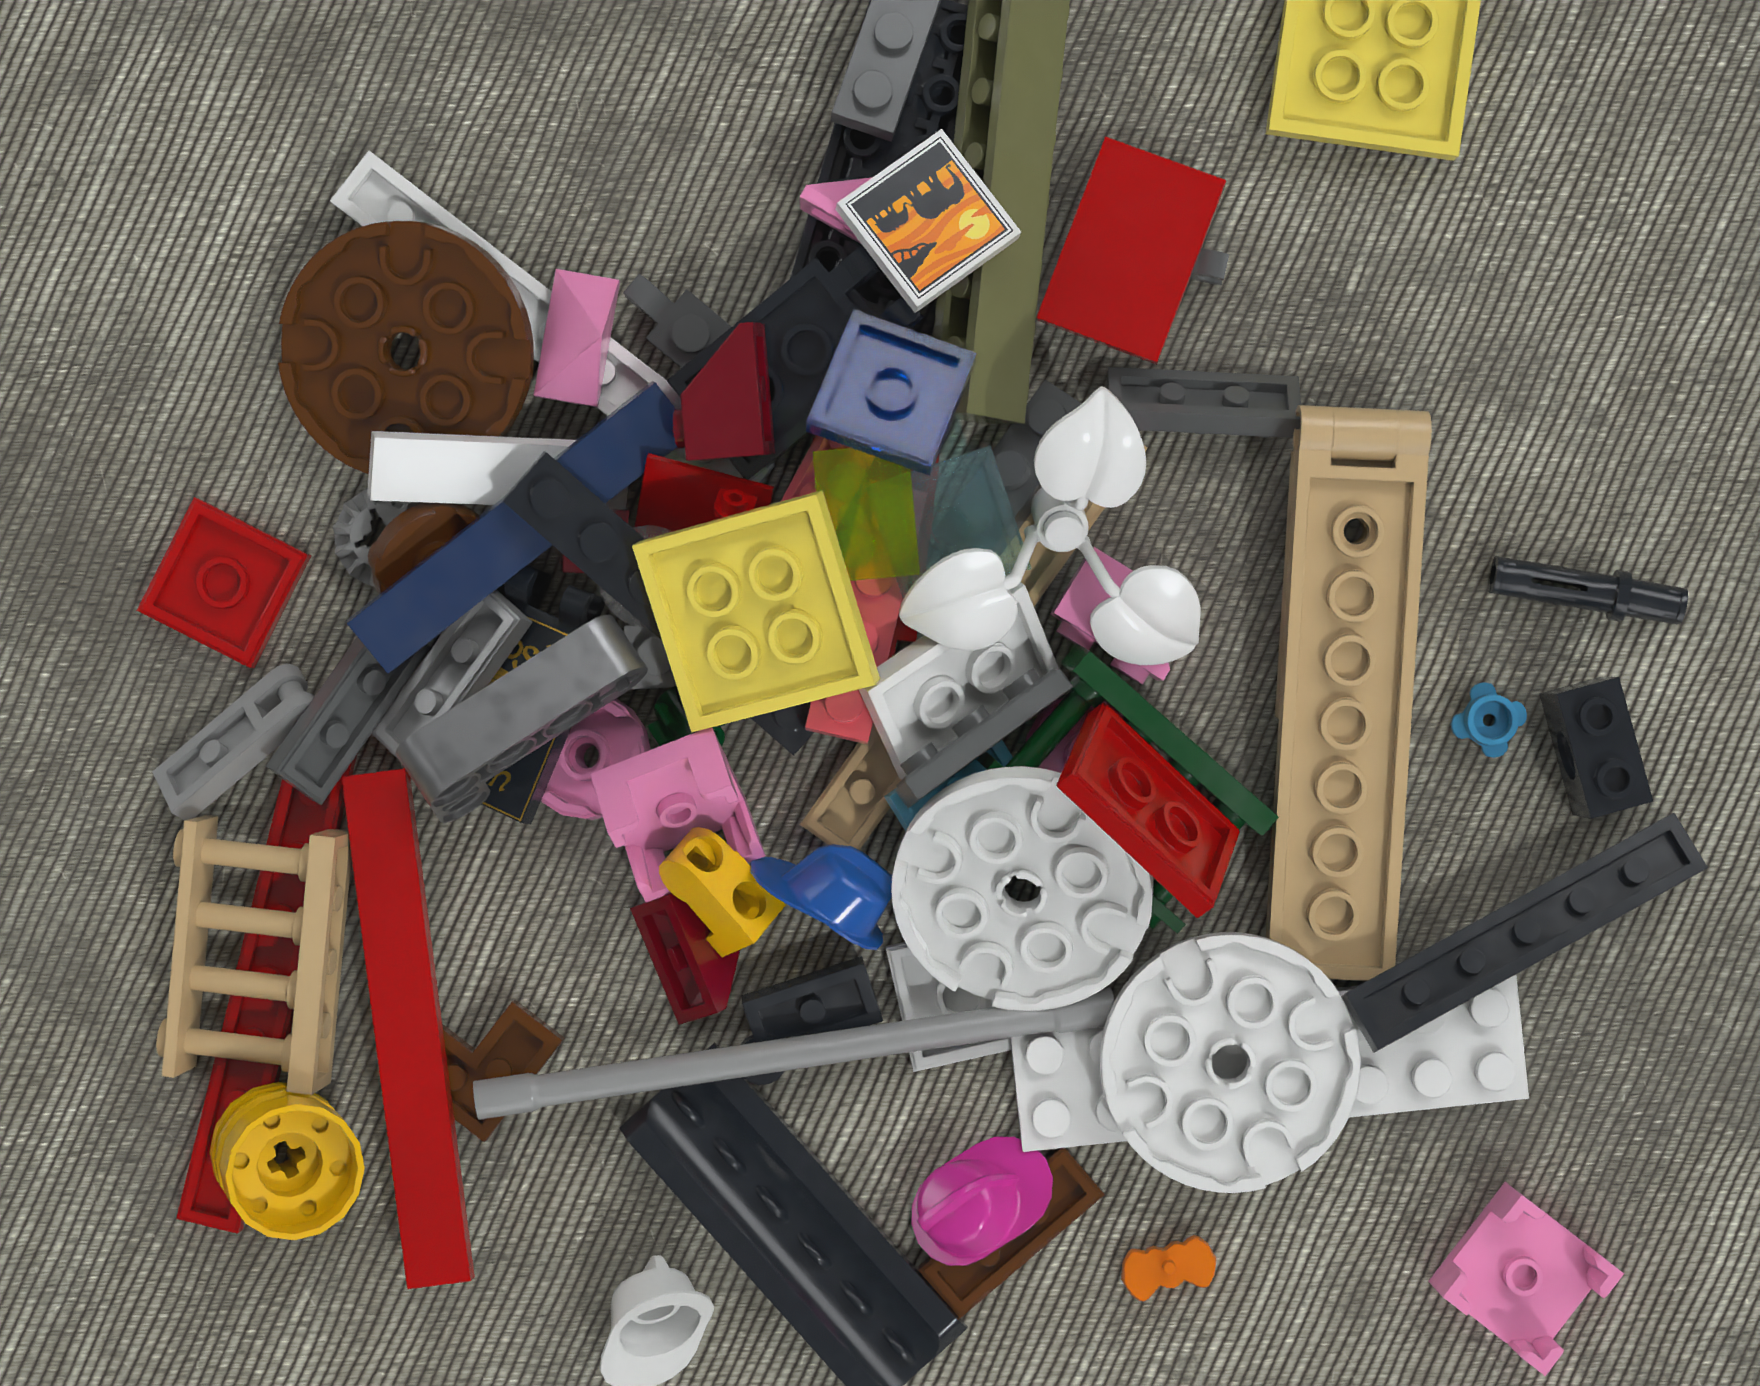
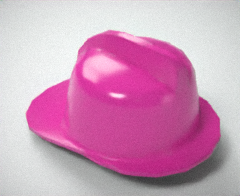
(981, 1201)

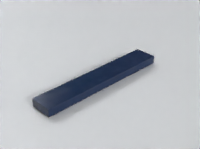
(502, 542)

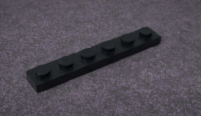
(602, 548)
(1523, 932)

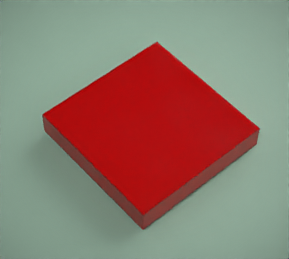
(224, 583)

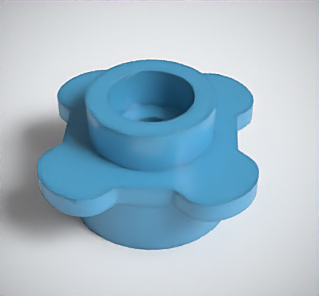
(1506, 715)

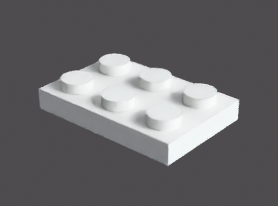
(936, 686)

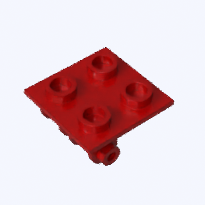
(687, 495)

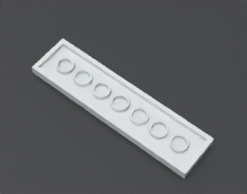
(1450, 1062)

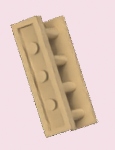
(314, 927)

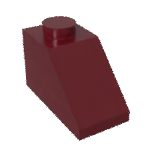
(729, 401)

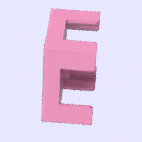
(665, 794)
(1522, 1276)

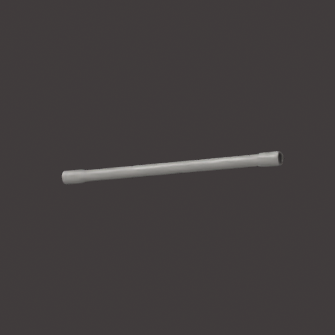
(531, 1091)

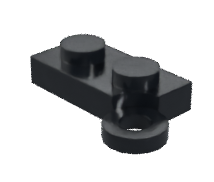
(811, 1004)

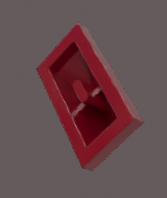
(686, 963)

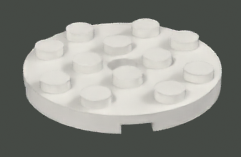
(1007, 950)
(1243, 1128)

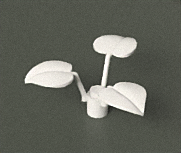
(1080, 458)

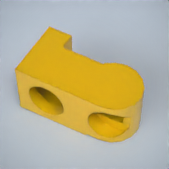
(719, 890)

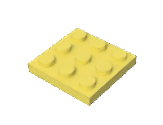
(1375, 74)
(756, 612)

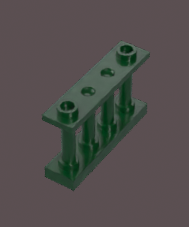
(1098, 684)

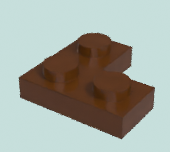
(512, 1047)

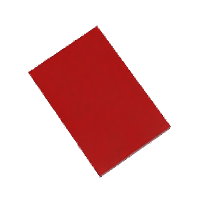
(1131, 250)
(1149, 809)

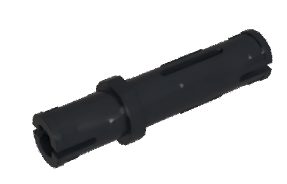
(1612, 594)

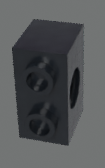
(1596, 747)

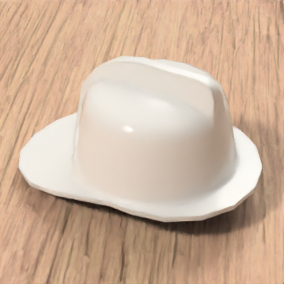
(653, 1326)

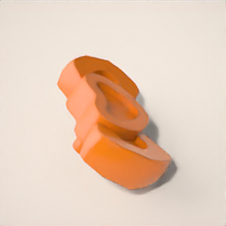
(1168, 1267)

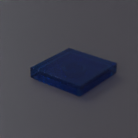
(891, 392)

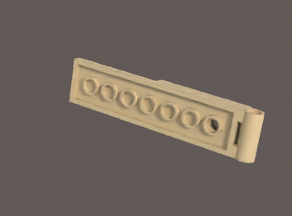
(1346, 685)

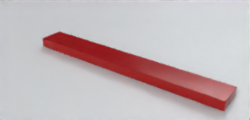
(291, 827)
(408, 1028)

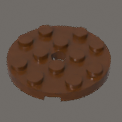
(415, 282)

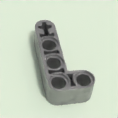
(518, 715)

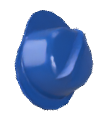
(834, 887)

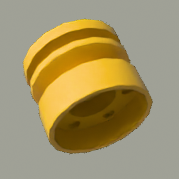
(307, 1189)

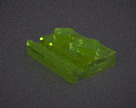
(869, 512)

